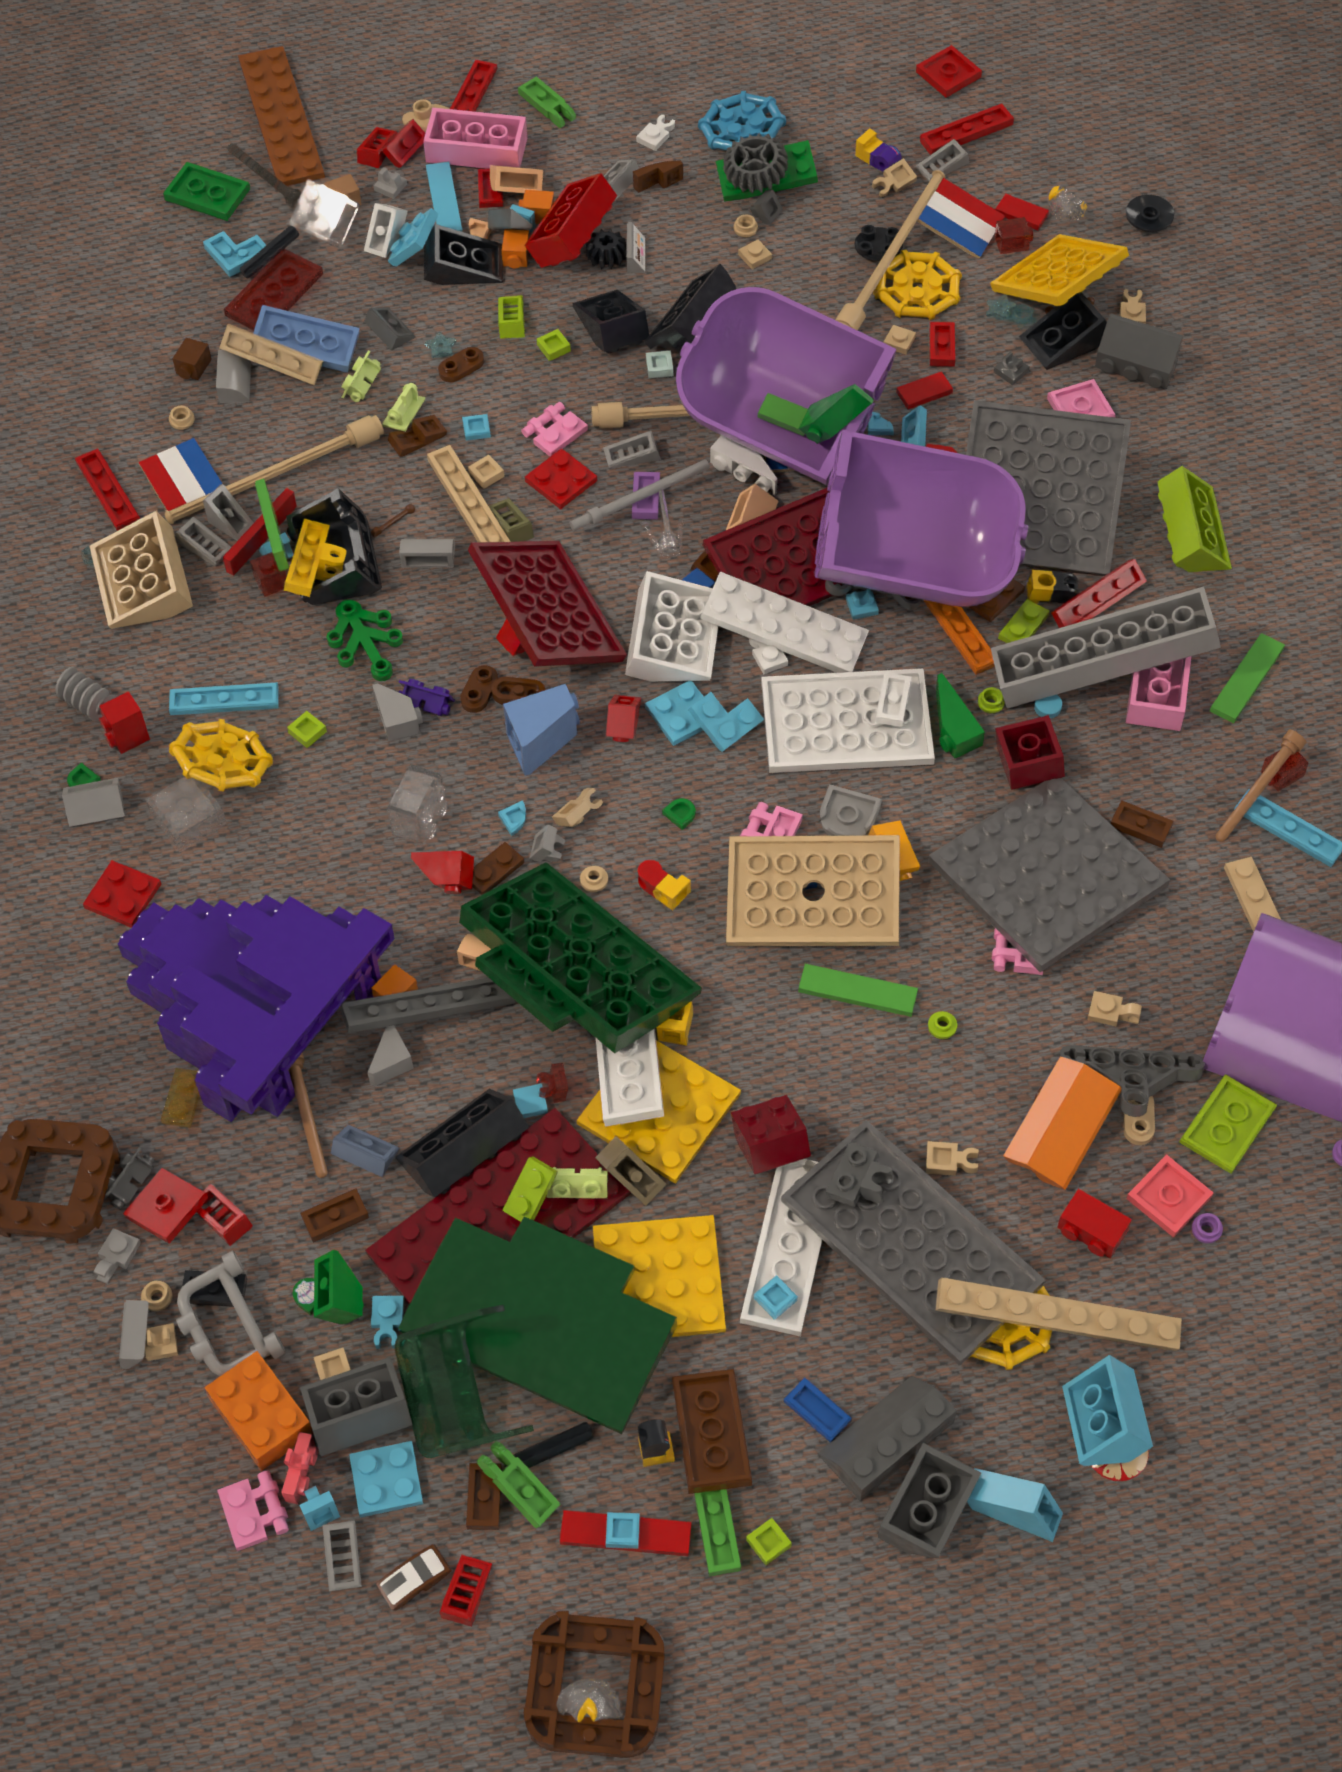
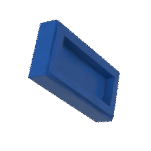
(817, 1410)

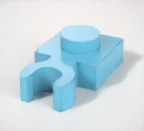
(386, 1315)

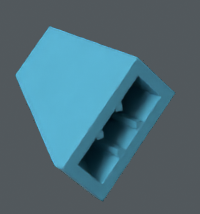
(1017, 1503)

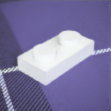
(893, 699)

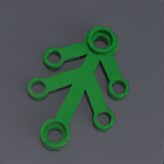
(363, 635)

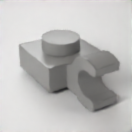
(115, 1252)

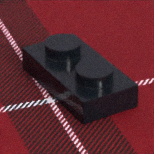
(213, 1293)

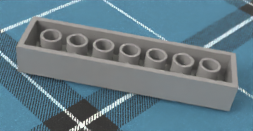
(1105, 647)

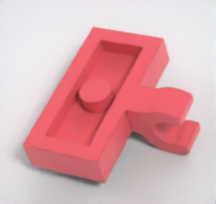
(298, 1464)

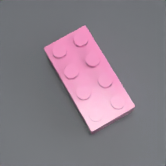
(475, 138)
(1159, 695)

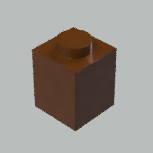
(192, 359)

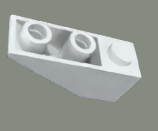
(742, 463)

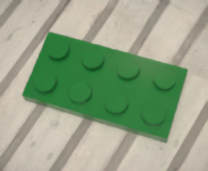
(800, 172)

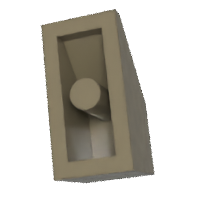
(630, 1170)

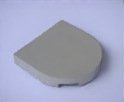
(848, 812)

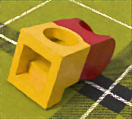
(662, 885)

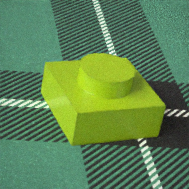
(553, 345)
(307, 729)
(768, 1541)

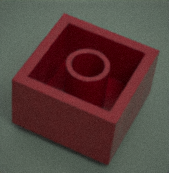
(1030, 752)
(770, 1134)

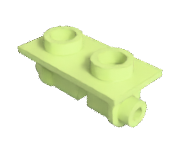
(365, 369)
(404, 409)
(586, 1184)

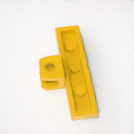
(313, 559)

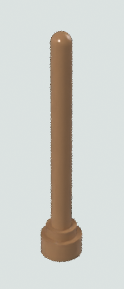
(1292, 743)
(307, 1117)

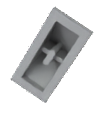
(226, 513)
(390, 1058)

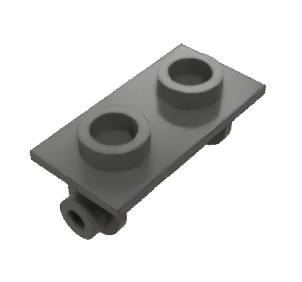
(134, 1168)

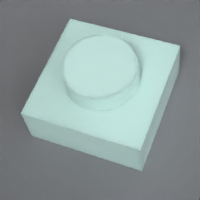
(659, 364)

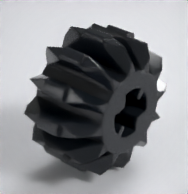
(606, 248)

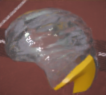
(1065, 205)
(589, 1697)

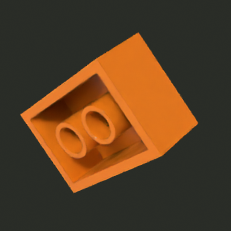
(258, 1410)

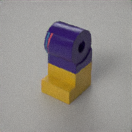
(875, 151)

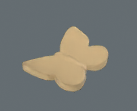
(421, 113)

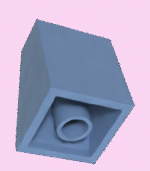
(541, 725)

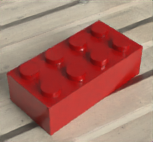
(571, 221)

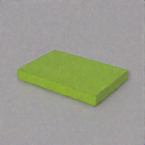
(1228, 1123)

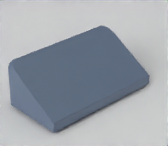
(364, 1150)

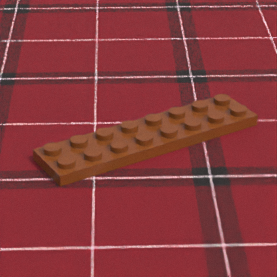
(281, 116)

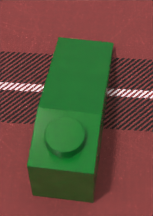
(833, 413)
(957, 725)

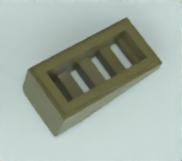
(519, 532)

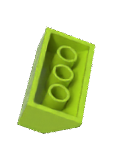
(1193, 522)

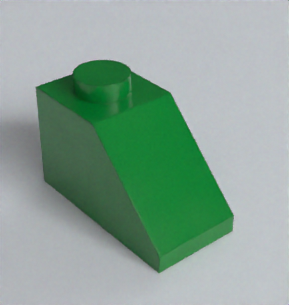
(336, 1290)

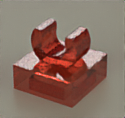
(556, 1083)

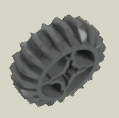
(755, 156)

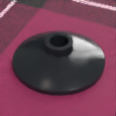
(1150, 213)

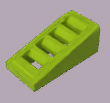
(511, 324)

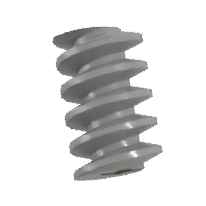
(82, 693)

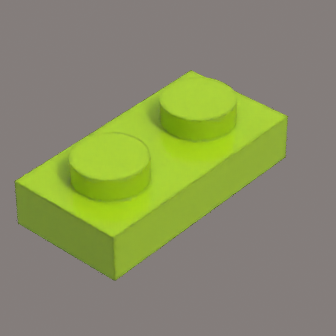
(1024, 622)
(530, 1189)

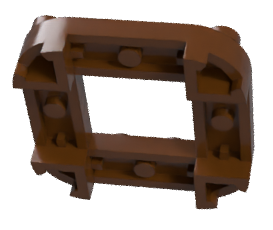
(89, 1189)
(597, 1636)

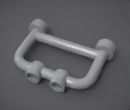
(191, 1324)

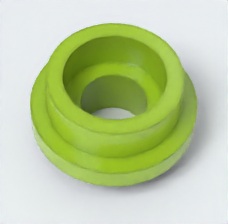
(994, 694)
(939, 1031)

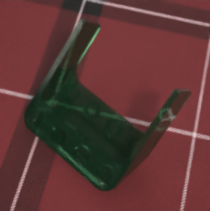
(443, 1387)

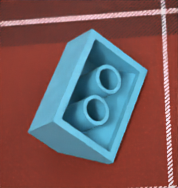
(1107, 1414)

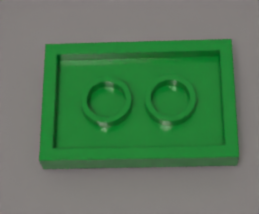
(206, 191)

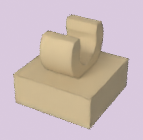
(161, 1342)

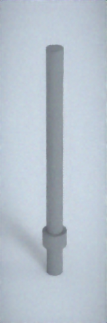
(596, 514)

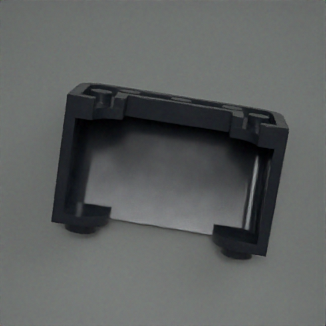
(347, 530)

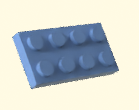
(310, 335)

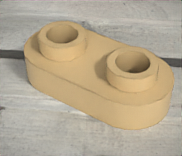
(1147, 1121)

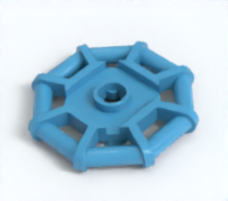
(747, 113)

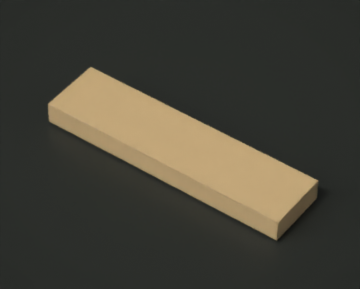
(271, 354)

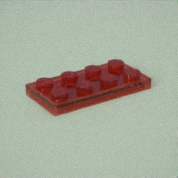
(276, 286)

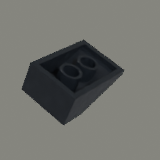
(461, 258)
(613, 320)
(1065, 332)

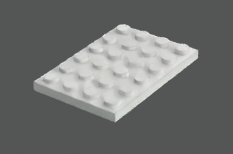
(831, 722)

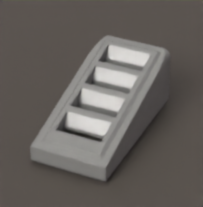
(960, 159)
(643, 456)
(183, 538)
(335, 1529)

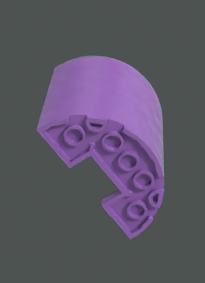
(772, 345)
(920, 522)
(1285, 1018)

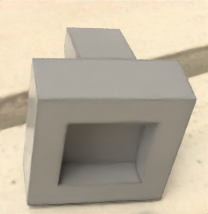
(389, 183)
(543, 845)

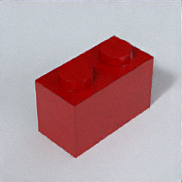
(123, 723)
(1093, 1224)

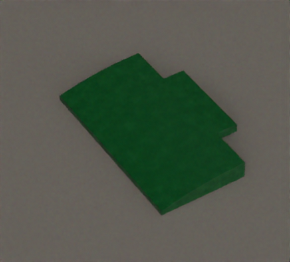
(573, 959)
(564, 1319)

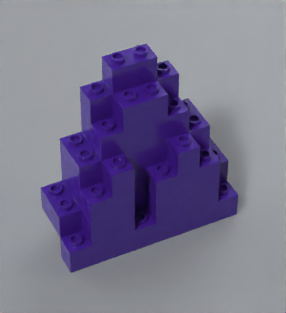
(249, 988)

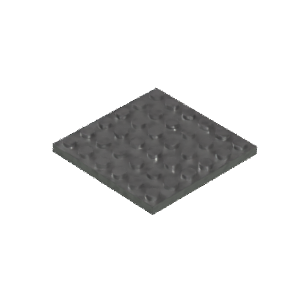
(1068, 477)
(1048, 872)

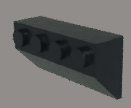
(463, 1142)

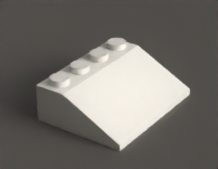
(668, 634)

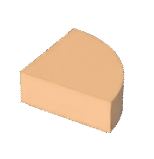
(479, 228)

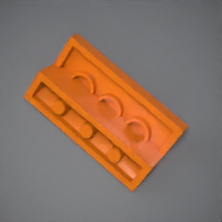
(1063, 1122)

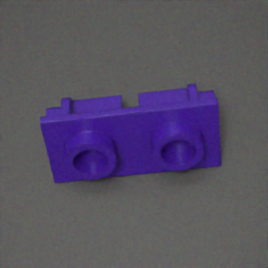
(435, 698)

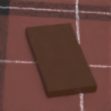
(711, 1431)

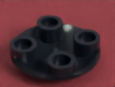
(875, 241)

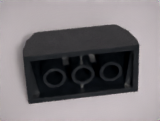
(690, 307)

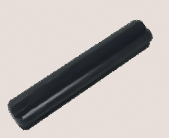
(269, 252)
(555, 1445)

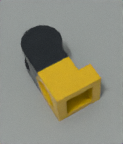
(1051, 586)
(655, 1443)

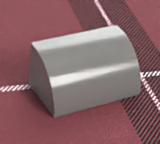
(233, 378)
(427, 553)
(93, 802)

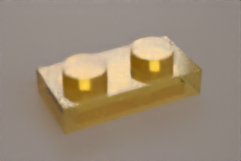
(181, 1099)

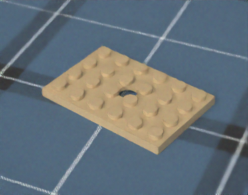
(769, 881)

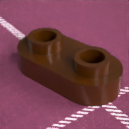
(461, 364)
(516, 686)
(478, 687)

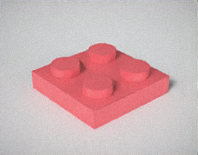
(1170, 1195)

